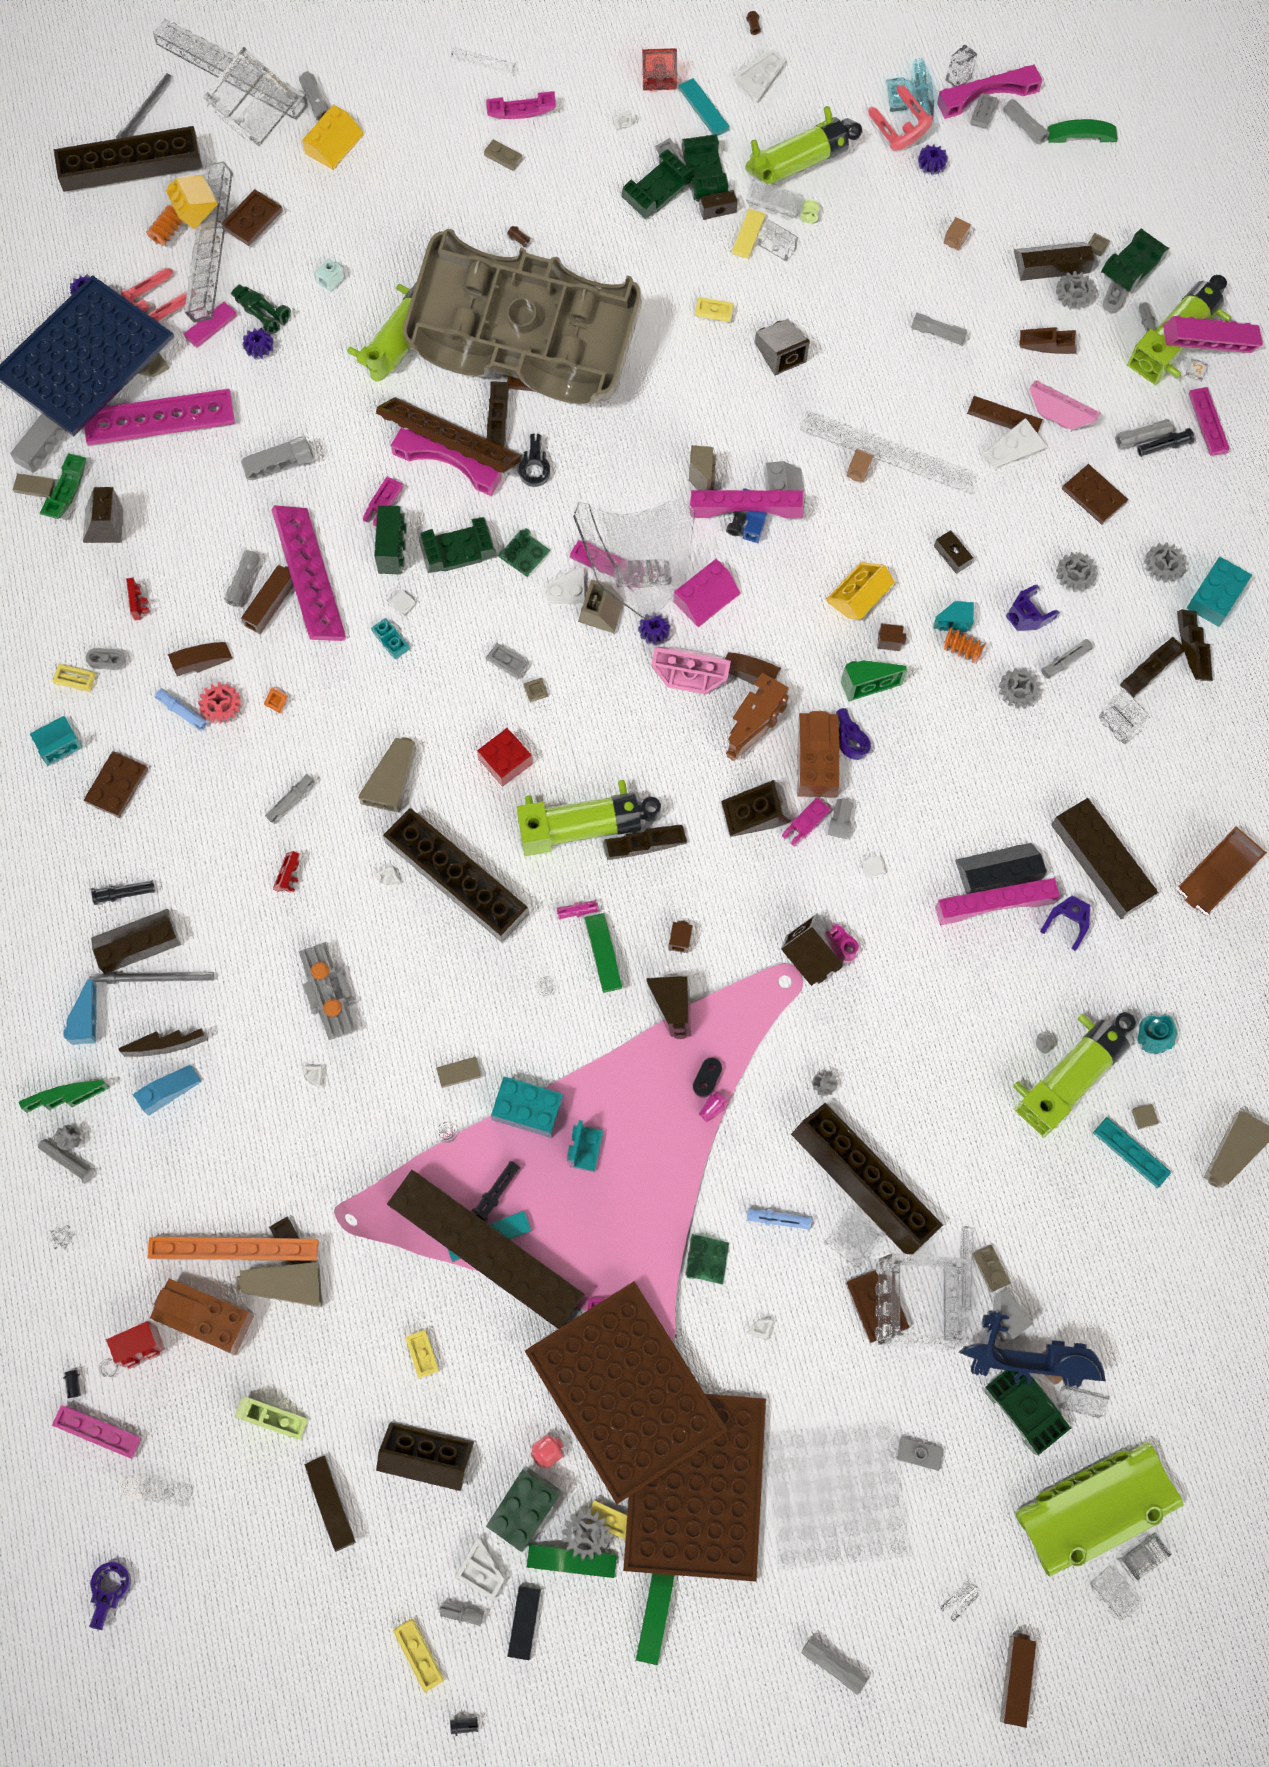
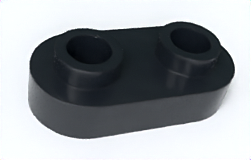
(708, 1077)

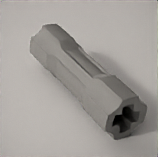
(310, 87)
(1024, 120)
(927, 324)
(1131, 437)
(243, 575)
(835, 1666)

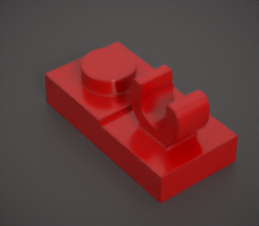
(135, 603)
(288, 865)

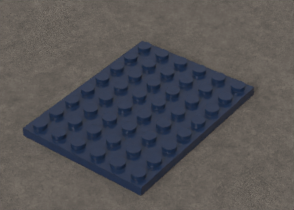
(83, 355)

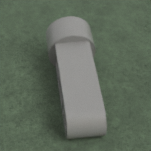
(277, 458)

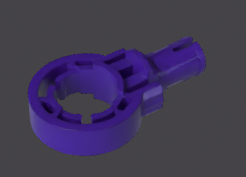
(851, 731)
(101, 1609)

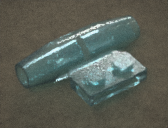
(919, 86)

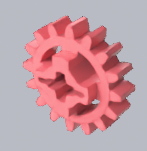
(219, 702)

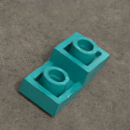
(389, 638)

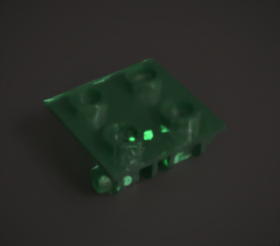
(524, 552)
(706, 1259)

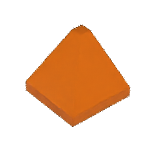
(276, 699)

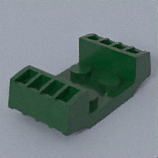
(704, 161)
(658, 185)
(1136, 260)
(457, 547)
(1028, 1410)

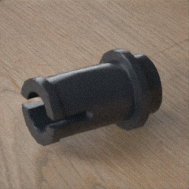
(72, 1384)
(464, 1725)

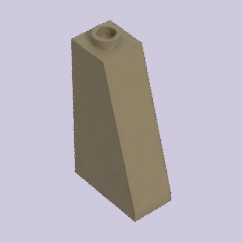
(390, 777)
(1240, 1144)
(286, 1283)

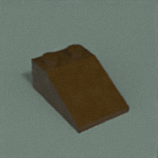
(756, 809)

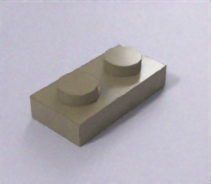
(503, 155)

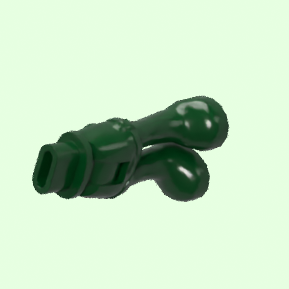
(253, 301)

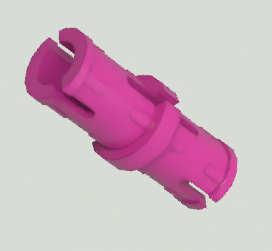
(577, 909)

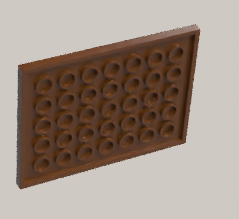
(625, 1392)
(706, 1508)

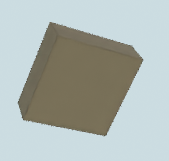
(1098, 244)
(535, 690)
(1145, 1116)

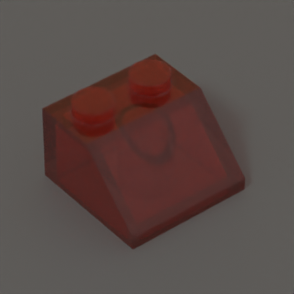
(659, 69)

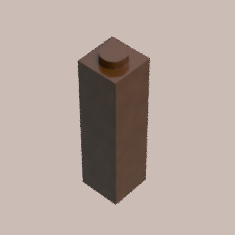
(268, 600)
(1018, 1680)

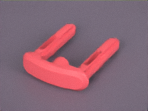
(912, 133)
(147, 285)

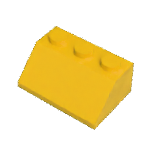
(332, 137)
(191, 199)
(861, 590)

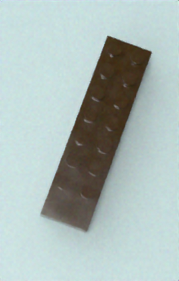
(127, 158)
(456, 875)
(866, 1179)

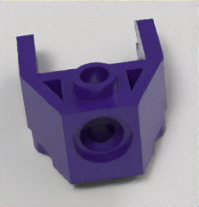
(1032, 619)
(1082, 917)

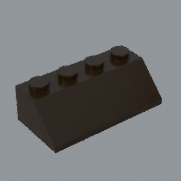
(1054, 260)
(135, 941)
(424, 1456)

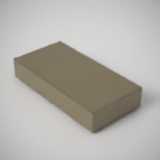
(33, 485)
(458, 1072)

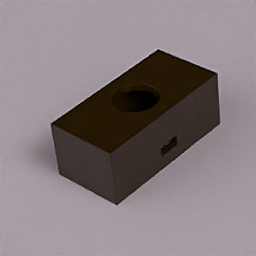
(709, 205)
(956, 561)

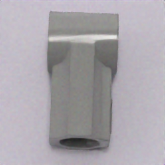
(840, 823)

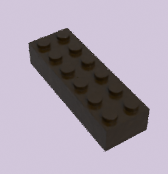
(1104, 858)

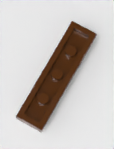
(1000, 414)

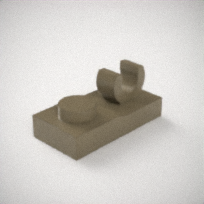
(991, 1268)

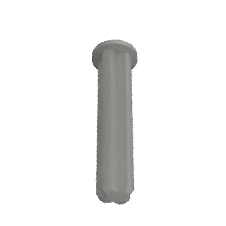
(66, 1160)

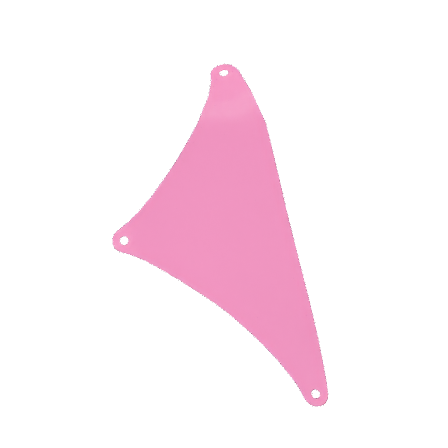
(639, 1203)

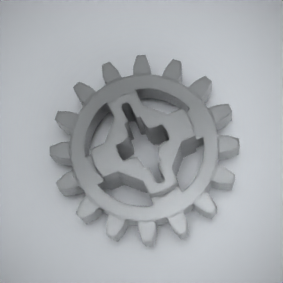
(1073, 290)
(1162, 563)
(1076, 572)
(1021, 681)
(592, 1528)

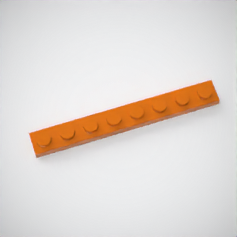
(233, 1249)

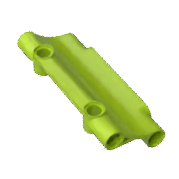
(1099, 1508)

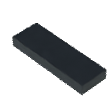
(524, 1623)

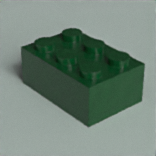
(390, 540)
(524, 1509)

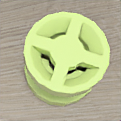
(809, 211)

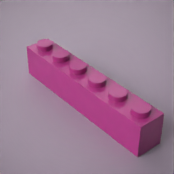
(1212, 334)

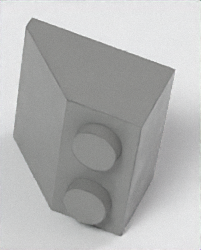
(783, 476)
(1017, 1321)

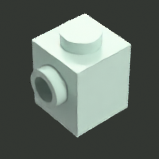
(329, 274)

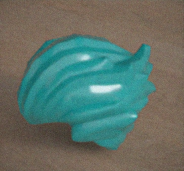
(1157, 1033)

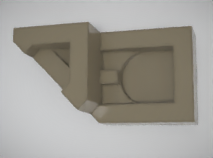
(155, 366)

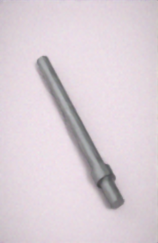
(145, 106)
(112, 977)

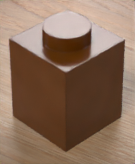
(891, 637)
(680, 937)

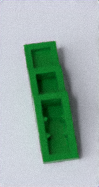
(603, 953)
(71, 1094)

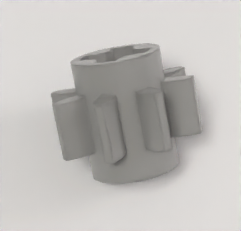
(824, 1083)
(67, 1137)

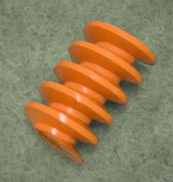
(164, 226)
(963, 645)

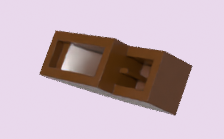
(1049, 340)
(199, 657)
(750, 668)

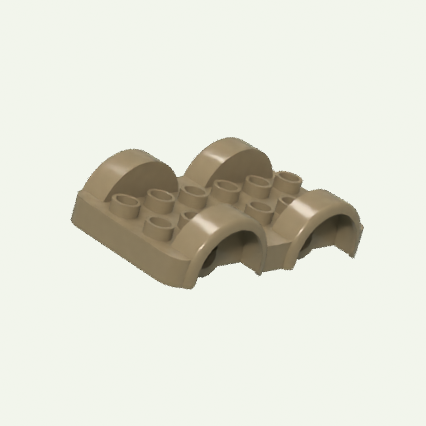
(521, 320)

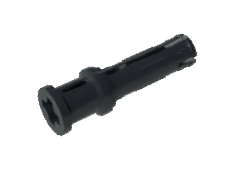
(1174, 441)
(113, 893)
(487, 1198)

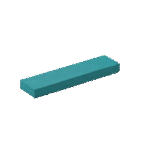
(703, 107)
(1132, 1152)
(510, 1227)

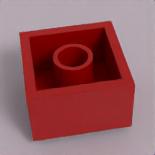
(504, 757)
(135, 1345)

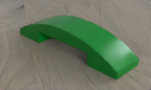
(1082, 129)
(66, 487)
(562, 1561)
(655, 1618)

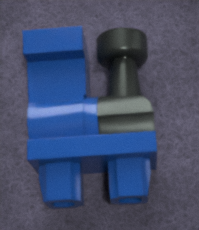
(754, 524)

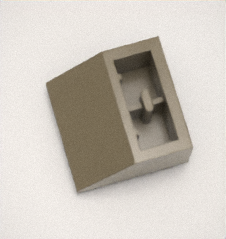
(702, 467)
(600, 609)

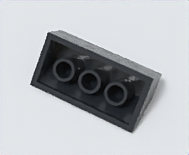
(1001, 868)

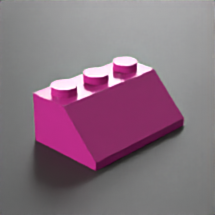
(706, 593)

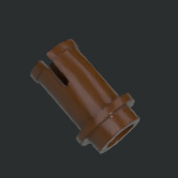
(753, 20)
(519, 236)

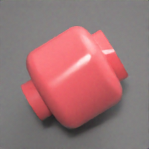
(547, 1451)

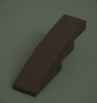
(498, 412)
(1195, 650)
(1152, 667)
(645, 842)
(155, 1044)
(330, 1503)

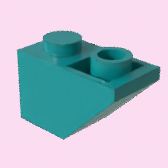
(957, 615)

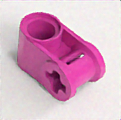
(844, 940)

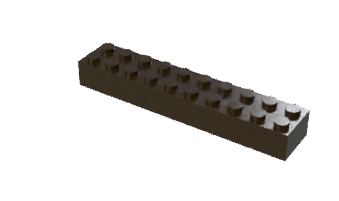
(486, 1249)

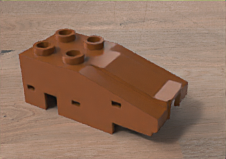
(754, 723)
(818, 755)
(1220, 871)
(201, 1316)

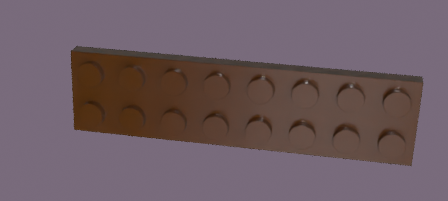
(448, 434)

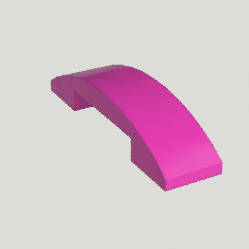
(521, 108)

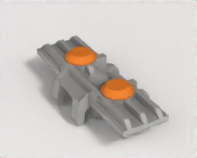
(320, 993)

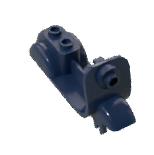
(1068, 1362)

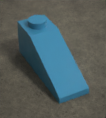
(82, 1019)
(166, 1089)

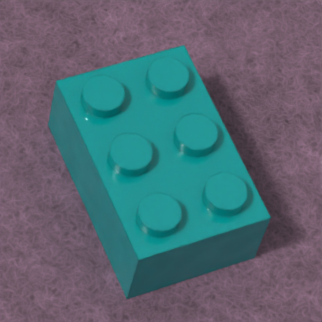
(1219, 591)
(527, 1107)

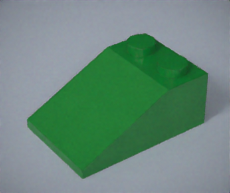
(870, 677)

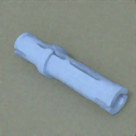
(174, 704)
(776, 1218)

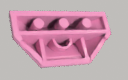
(1061, 408)
(690, 669)

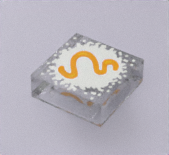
(1196, 369)

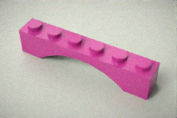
(1019, 82)
(416, 447)
(777, 502)
(1023, 895)

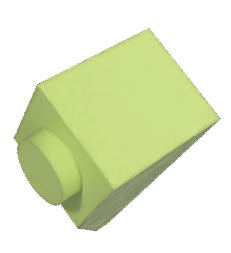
(270, 1417)

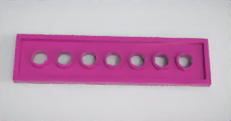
(166, 425)
(303, 580)

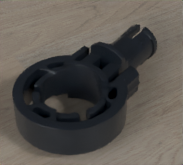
(534, 459)

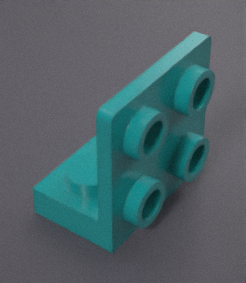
(55, 740)
(586, 1147)

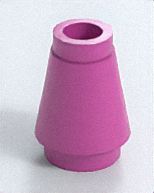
(713, 1106)

